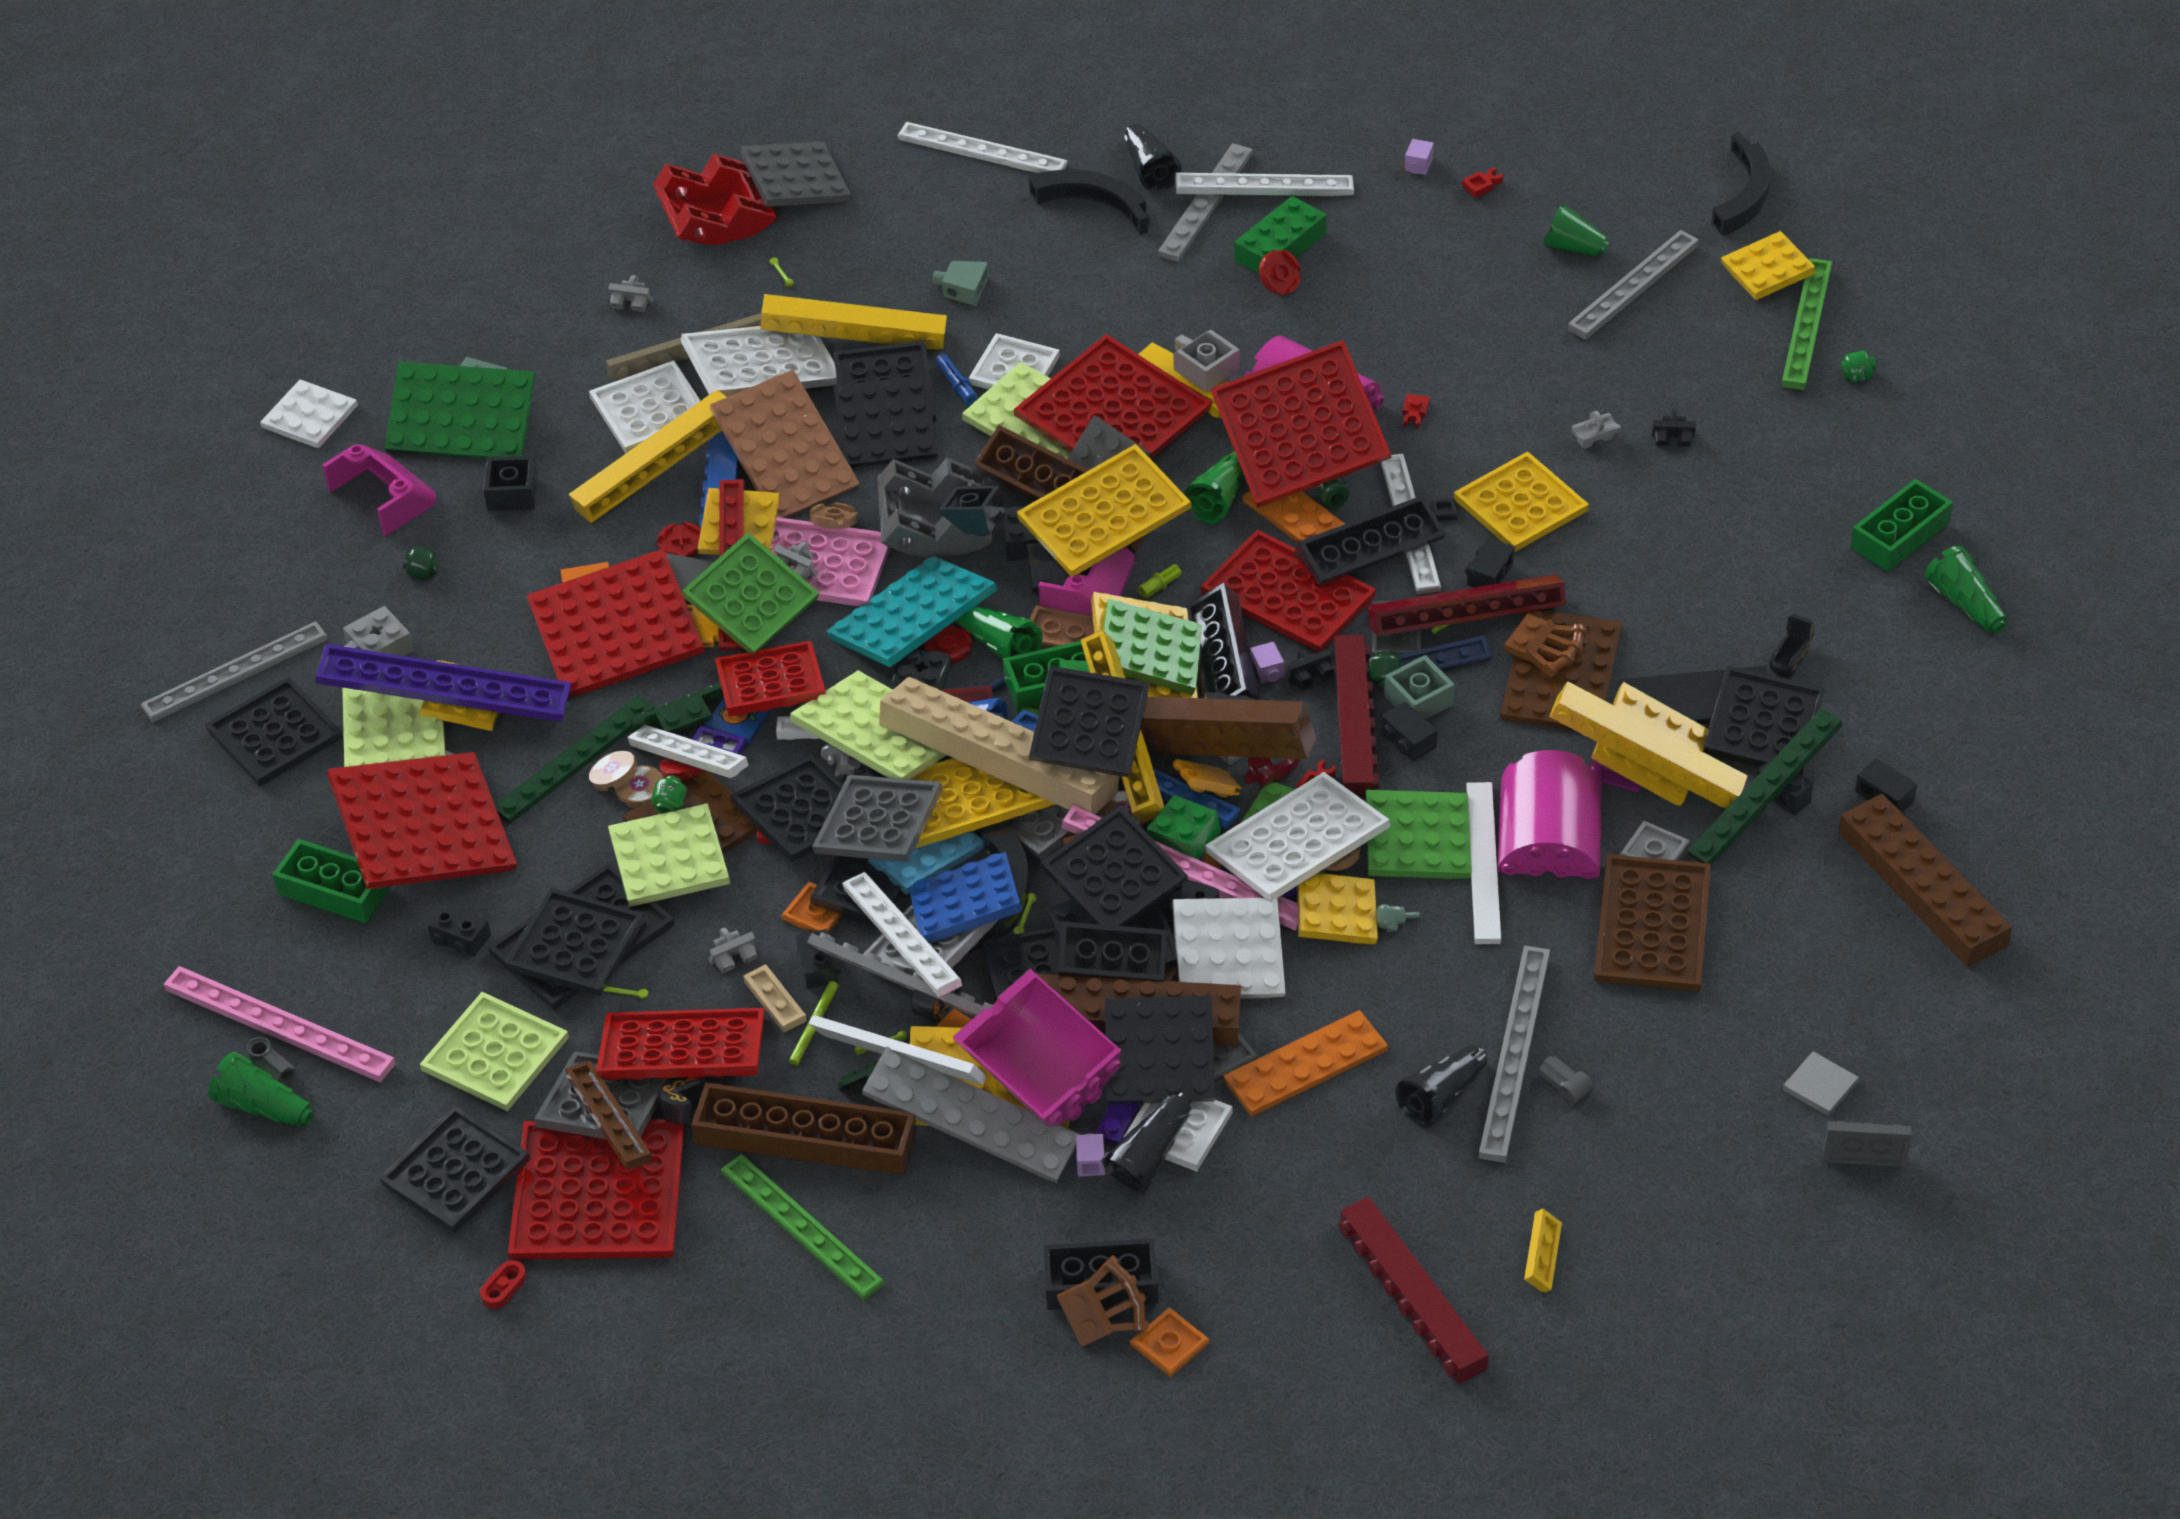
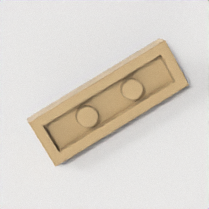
(774, 998)

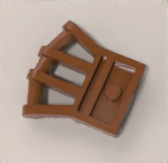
(1534, 633)
(1086, 1311)

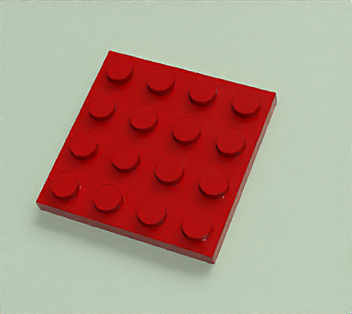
(769, 678)

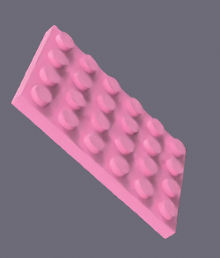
(846, 559)

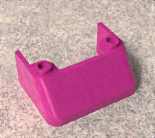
(408, 492)
(1104, 577)

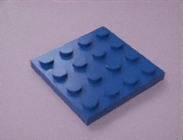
(965, 898)

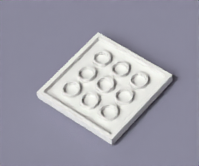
(644, 403)
(1230, 944)

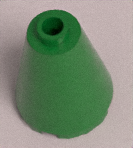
(1575, 234)

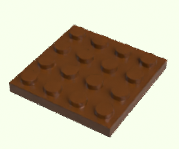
(705, 788)

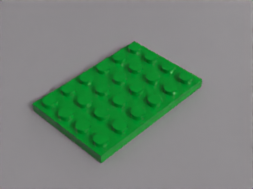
(459, 410)

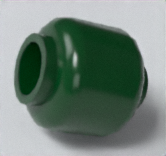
(1333, 492)
(420, 563)
(1383, 664)

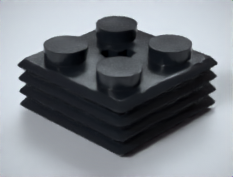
(924, 666)

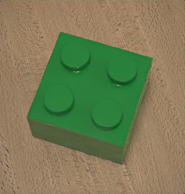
(1185, 826)

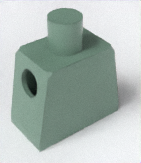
(963, 281)

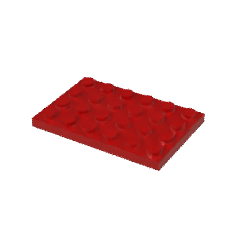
(1284, 594)
(681, 1044)

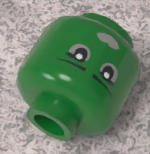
(1858, 366)
(668, 795)

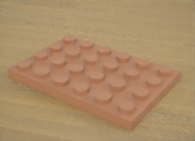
(784, 444)

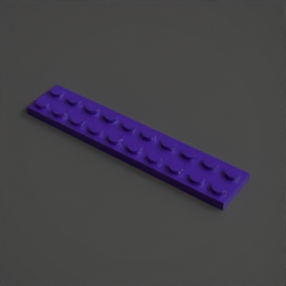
(443, 682)

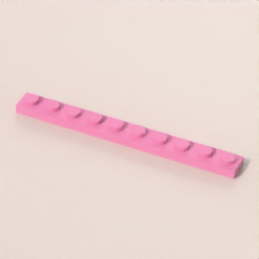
(1229, 886)
(280, 1024)

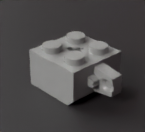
(1206, 359)
(379, 633)

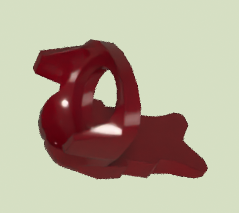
(1271, 771)

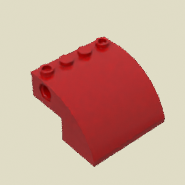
(713, 204)

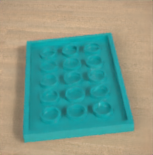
(911, 611)

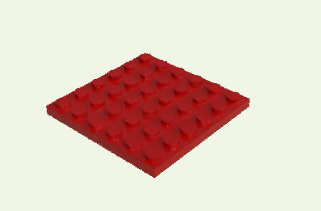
(1119, 390)
(1300, 423)
(615, 623)
(421, 820)
(586, 1205)

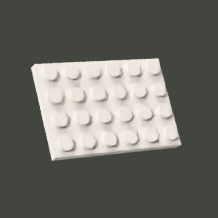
(748, 356)
(1297, 836)

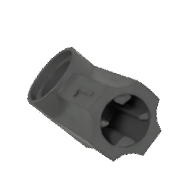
(268, 1059)
(1568, 1083)

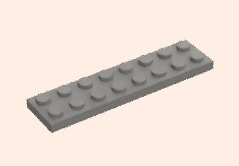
(971, 1115)

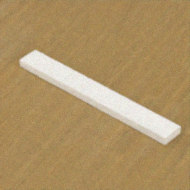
(980, 149)
(1264, 184)
(1420, 559)
(1484, 864)
(902, 934)
(879, 1043)

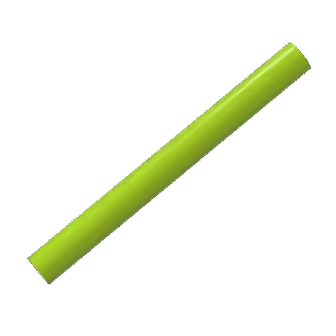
(809, 1030)

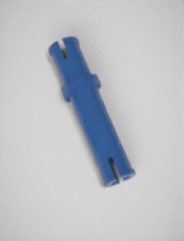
(960, 385)

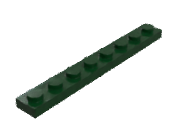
(571, 761)
(1765, 787)

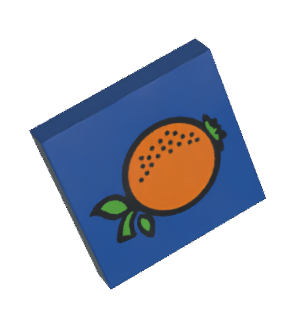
(742, 726)

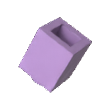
(1419, 156)
(1267, 662)
(1089, 1154)

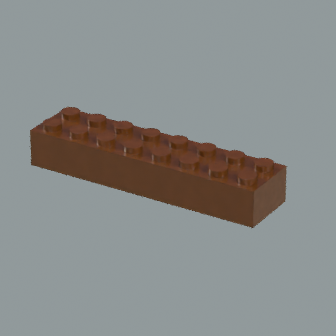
(1028, 467)
(1227, 727)
(1925, 880)
(1089, 996)
(804, 1128)

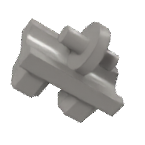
(630, 291)
(1595, 428)
(799, 558)
(844, 764)
(730, 945)

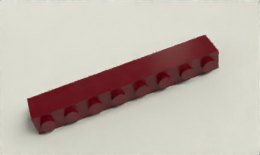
(1466, 605)
(1353, 714)
(1414, 1290)

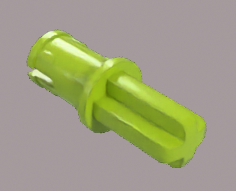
(1159, 581)

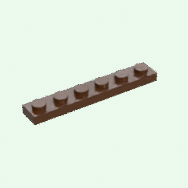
(608, 1115)

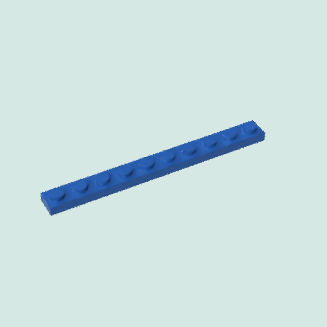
(1167, 785)

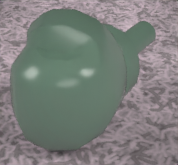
(1392, 916)

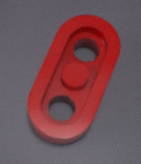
(500, 1284)

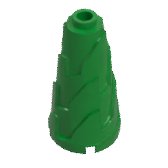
(1215, 490)
(1966, 588)
(1002, 632)
(256, 1092)

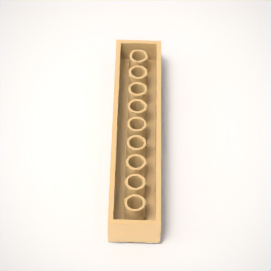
(989, 745)

